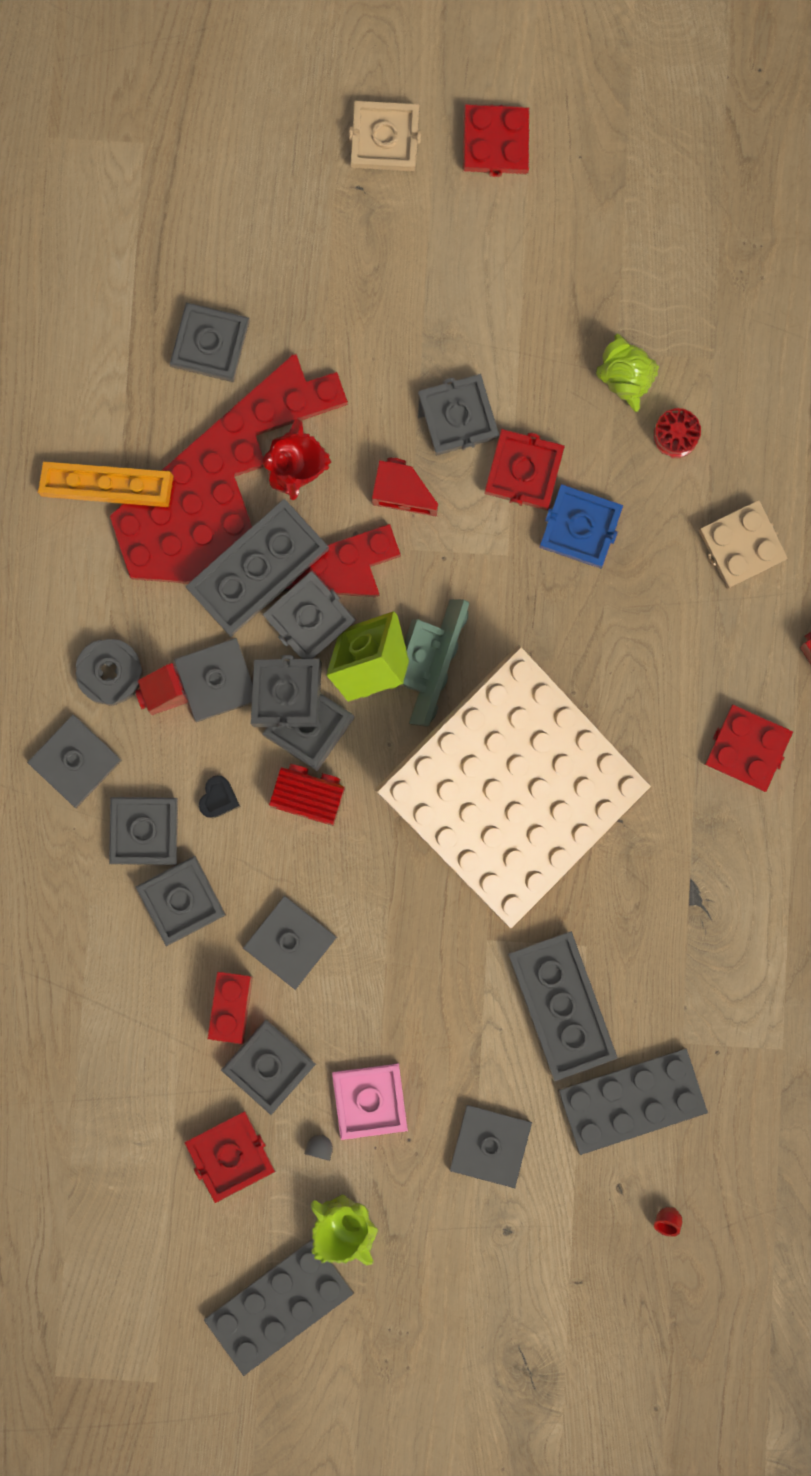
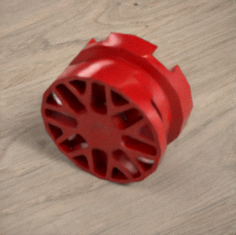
(677, 433)

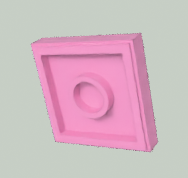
(369, 1101)

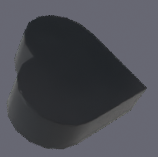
(218, 798)

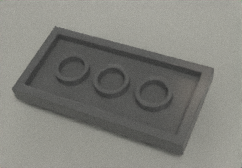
(257, 567)
(562, 1006)
(633, 1101)
(277, 1307)

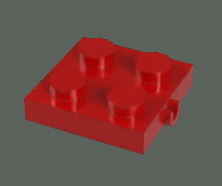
(496, 139)
(524, 469)
(748, 748)
(230, 1157)

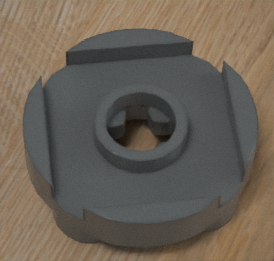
(110, 690)

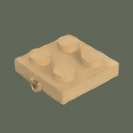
(385, 136)
(743, 544)

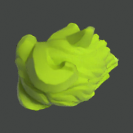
(627, 371)
(342, 1231)

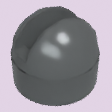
(319, 1147)

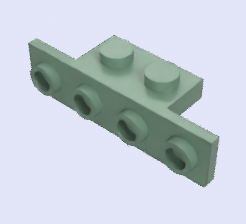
(429, 658)

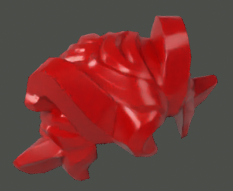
(294, 460)

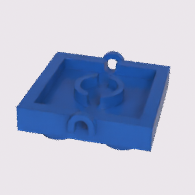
(581, 526)

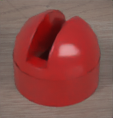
(668, 1222)

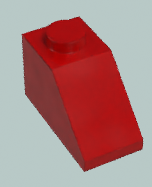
(402, 489)
(161, 690)

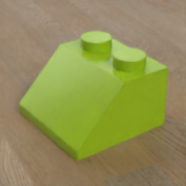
(369, 657)

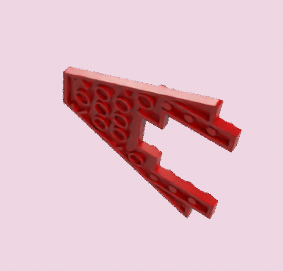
(207, 506)

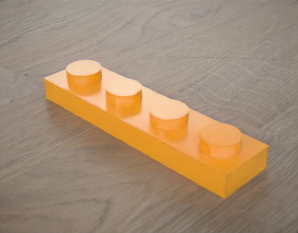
(105, 484)

